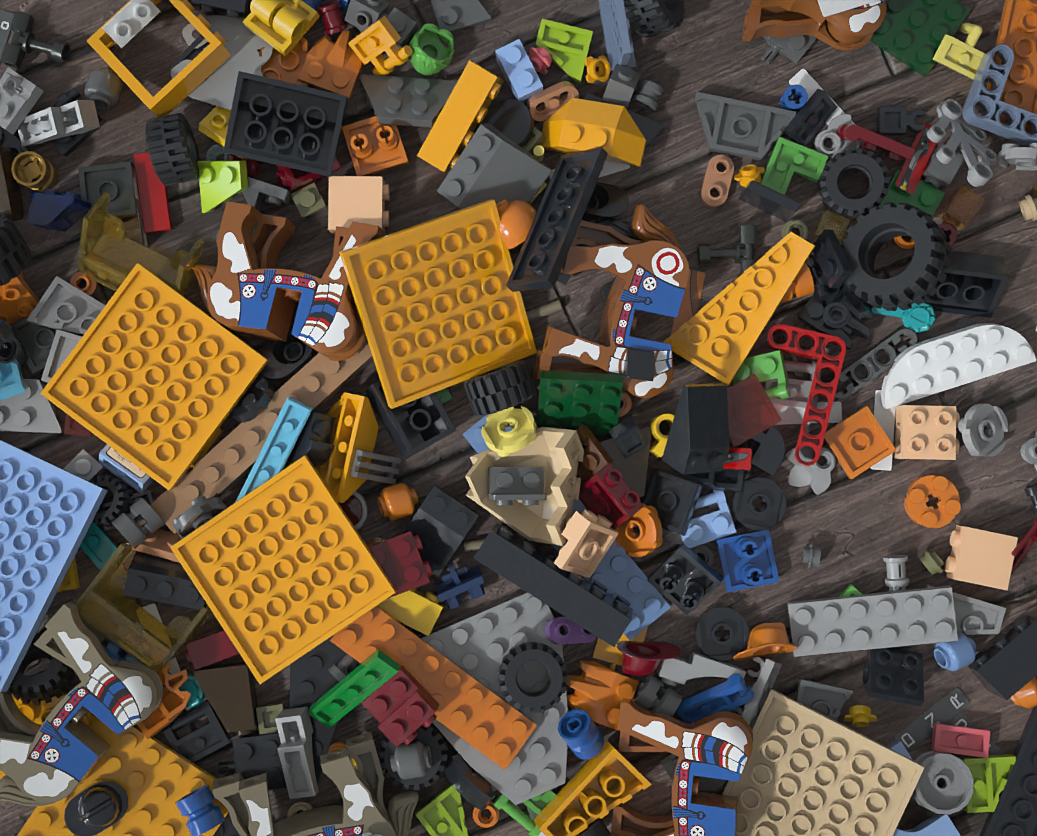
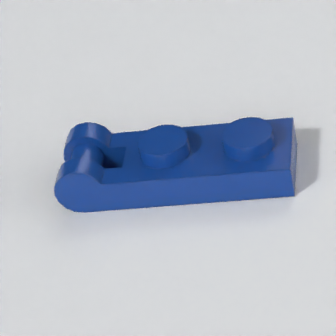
(716, 699)

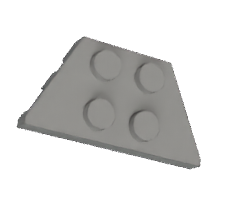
(29, 411)

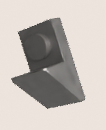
(258, 190)

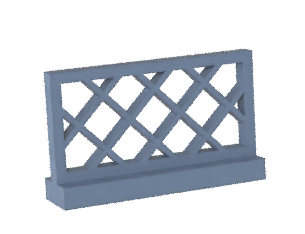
(617, 34)

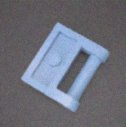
(710, 525)

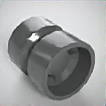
(131, 530)
(654, 697)

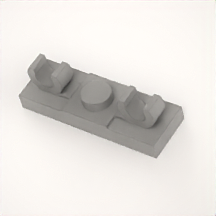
(762, 688)

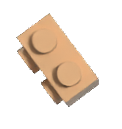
(357, 200)
(926, 432)
(980, 557)

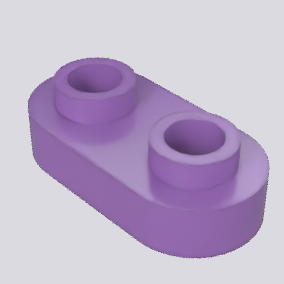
(573, 632)

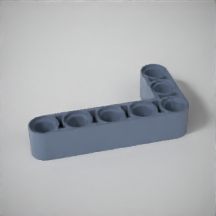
(990, 102)

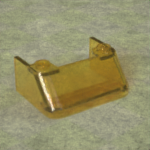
(111, 256)
(130, 624)

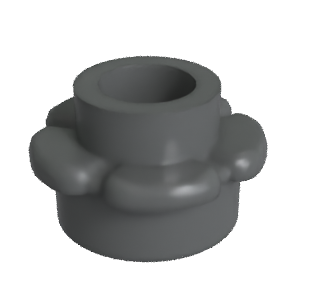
(811, 555)

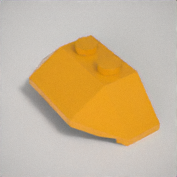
(592, 125)
(352, 430)

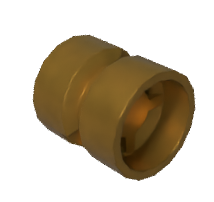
(34, 171)

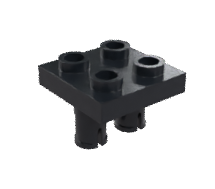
(685, 579)

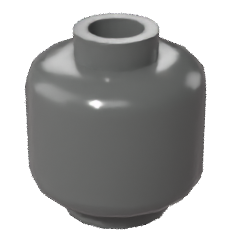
(103, 88)
(411, 760)

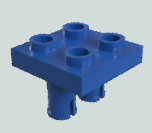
(747, 560)

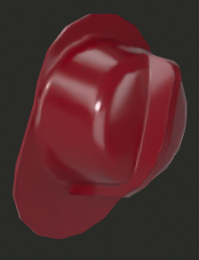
(645, 657)

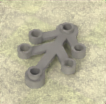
(950, 113)

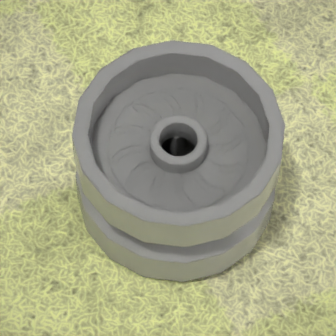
(954, 783)

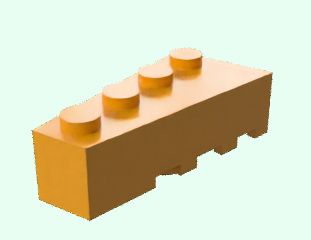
(460, 116)

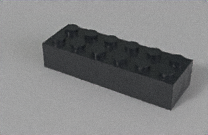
(562, 590)

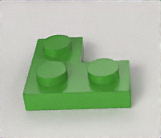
(791, 159)

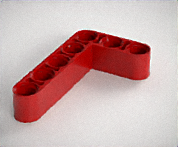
(818, 387)

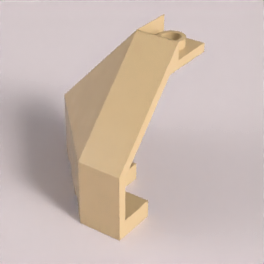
(559, 455)

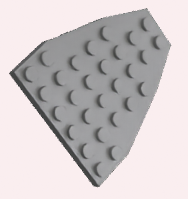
(478, 648)

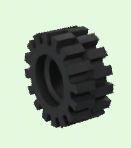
(120, 502)

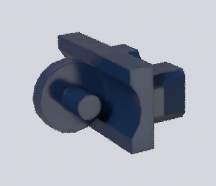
(459, 581)

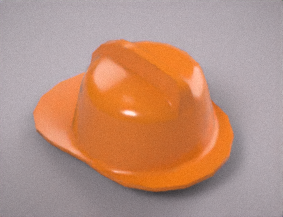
(766, 640)

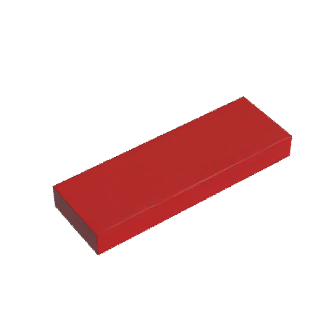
(152, 196)

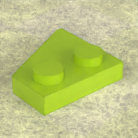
(566, 46)
(220, 182)
(988, 779)
(444, 814)

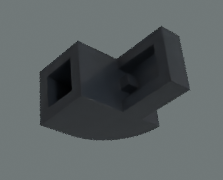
(314, 440)
(768, 451)

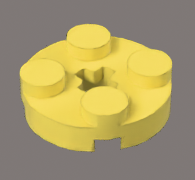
(508, 442)

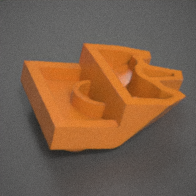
(332, 66)
(600, 692)
(171, 704)

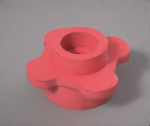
(540, 59)

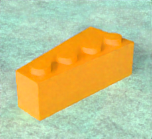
(591, 794)

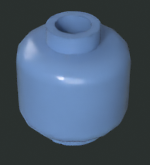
(955, 654)

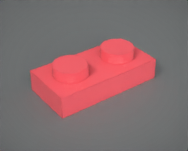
(960, 740)

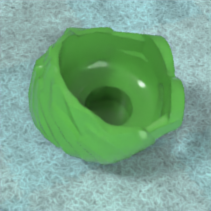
(429, 52)

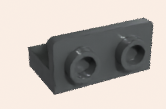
(516, 484)

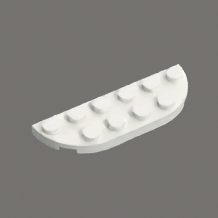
(953, 361)

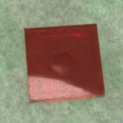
(749, 410)

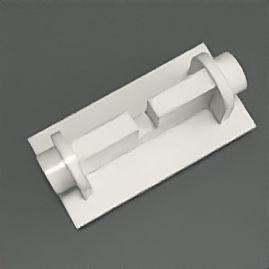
(130, 21)

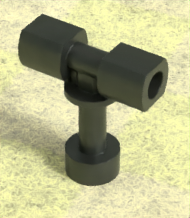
(24, 42)
(742, 252)

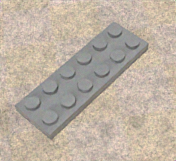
(873, 621)

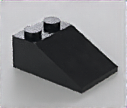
(699, 430)
(441, 526)

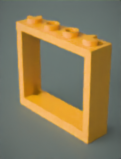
(186, 80)

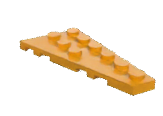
(732, 322)

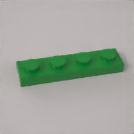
(354, 688)

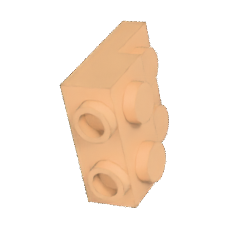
(587, 543)

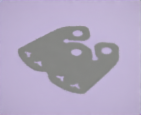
(244, 57)

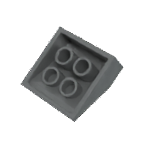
(494, 170)

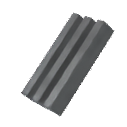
(391, 469)

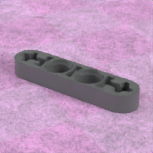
(873, 366)

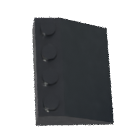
(285, 124)

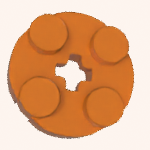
(947, 505)
(650, 533)

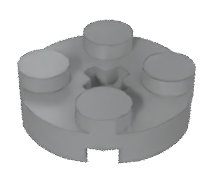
(1023, 157)
(973, 430)

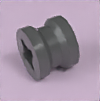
(647, 95)

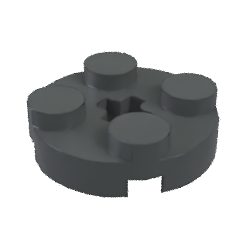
(198, 514)

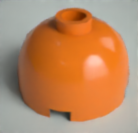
(515, 222)

